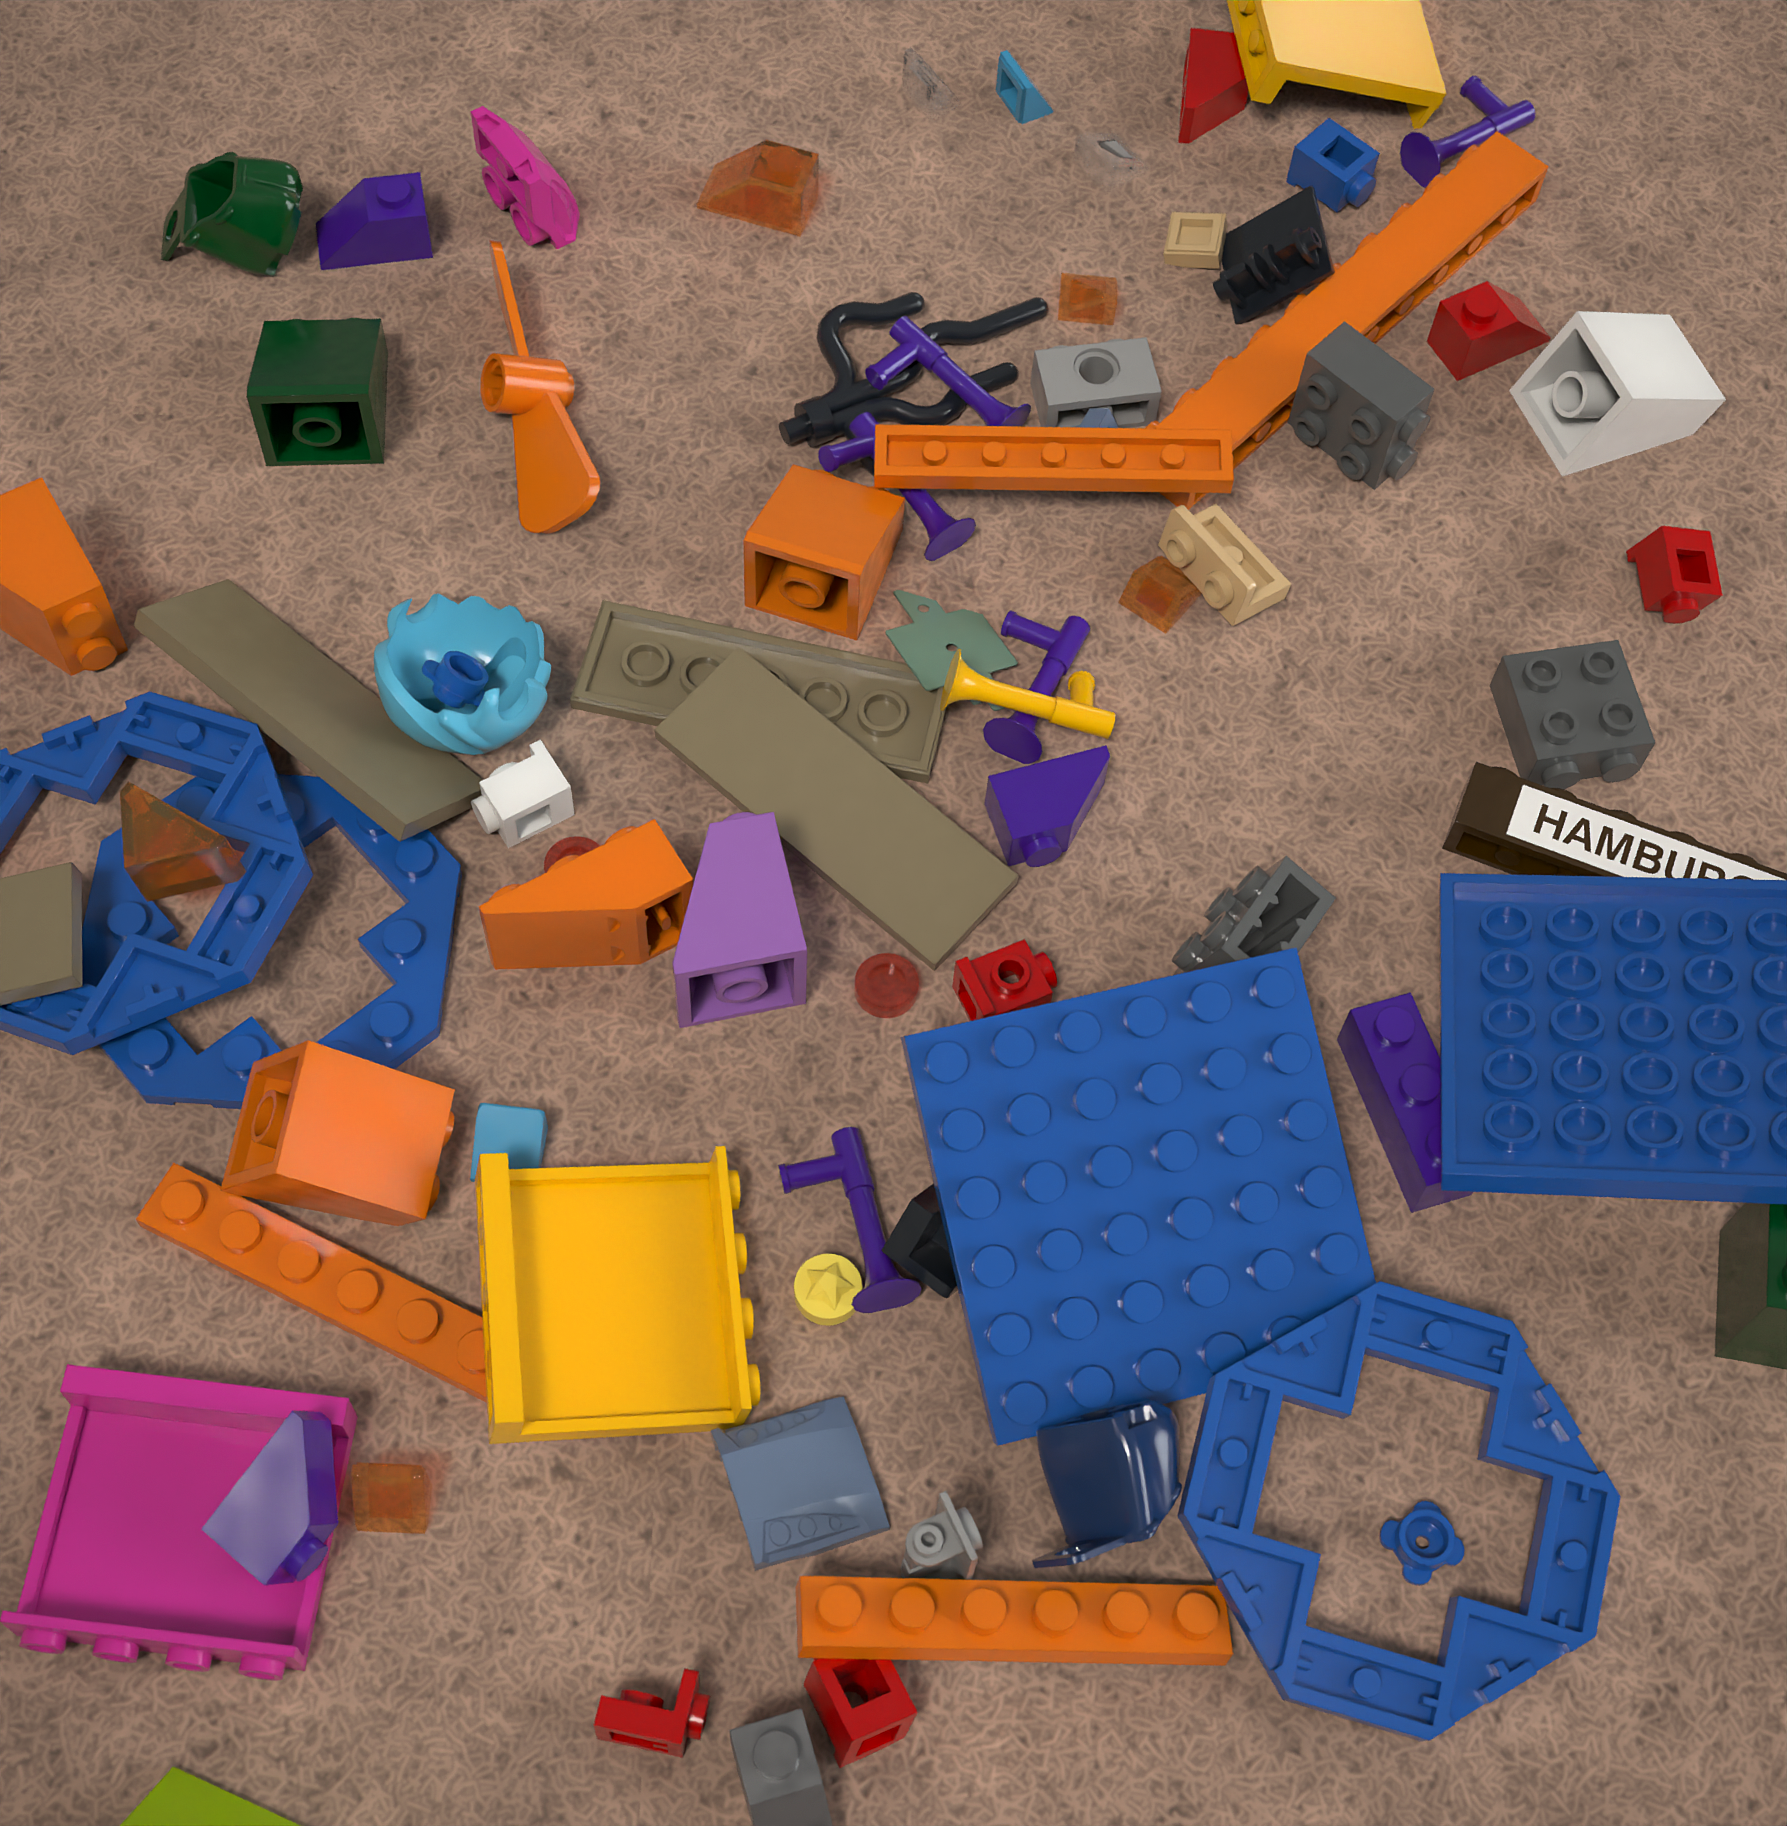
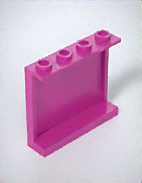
(124, 1518)

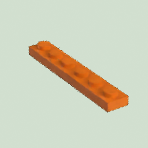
(1053, 458)
(319, 1277)
(1011, 1621)

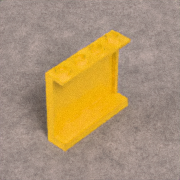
(1342, 46)
(612, 1300)

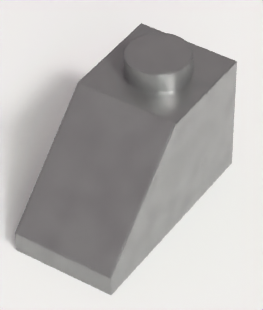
(780, 1772)

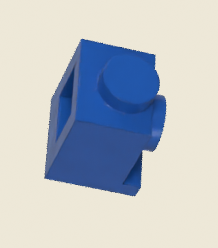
(1335, 165)

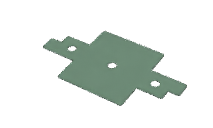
(925, 642)

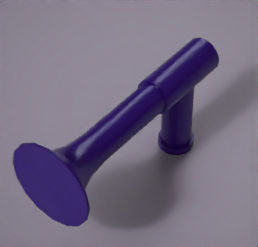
(1424, 157)
(919, 346)
(942, 529)
(1016, 735)
(883, 1283)

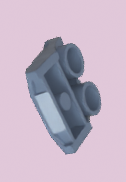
(801, 1483)

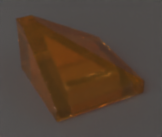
(1087, 299)

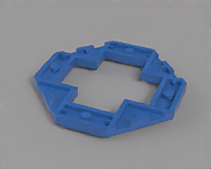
(248, 809)
(407, 946)
(1272, 1582)

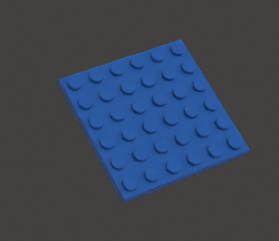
(1614, 1036)
(1137, 1186)

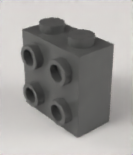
(1360, 407)
(1572, 714)
(1260, 917)

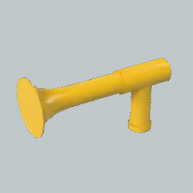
(1076, 713)

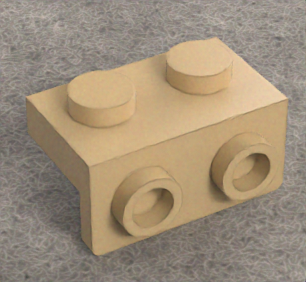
(1222, 563)

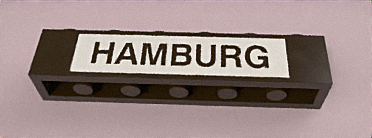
(1553, 832)

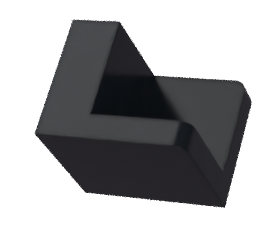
(921, 1244)

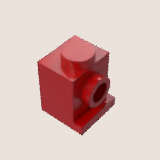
(1677, 572)
(985, 994)
(870, 1726)

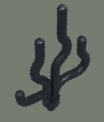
(832, 413)

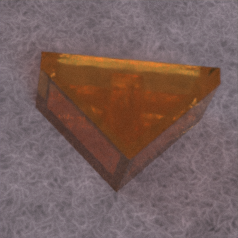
(170, 850)

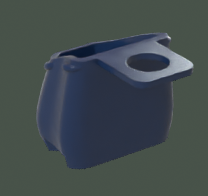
(1110, 1477)

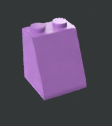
(741, 927)

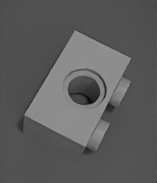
(1096, 375)

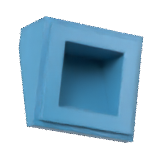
(1019, 91)
(511, 1131)

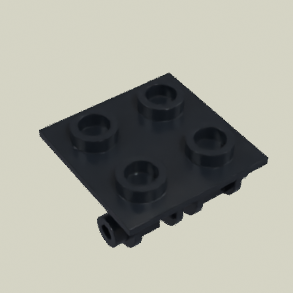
(1274, 256)

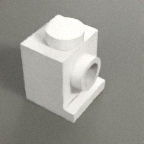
(524, 797)

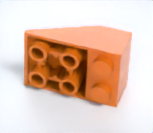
(593, 908)

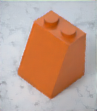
(821, 550)
(49, 586)
(340, 1136)

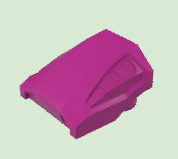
(524, 181)

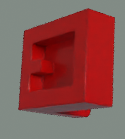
(642, 1723)

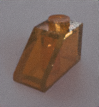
(765, 187)

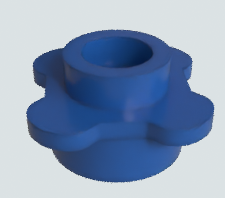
(457, 679)
(1430, 1524)

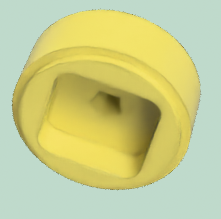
(826, 1289)

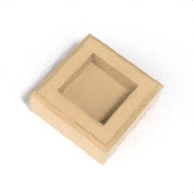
(1195, 240)

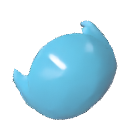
(493, 636)

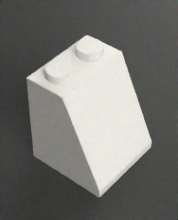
(1614, 389)

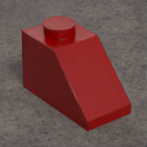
(1212, 83)
(1482, 329)

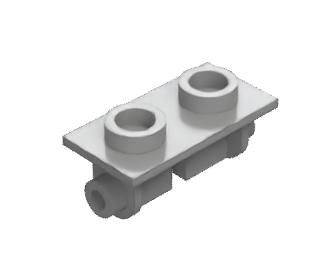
(942, 1544)

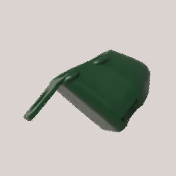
(237, 212)

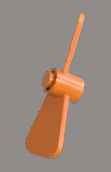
(551, 462)

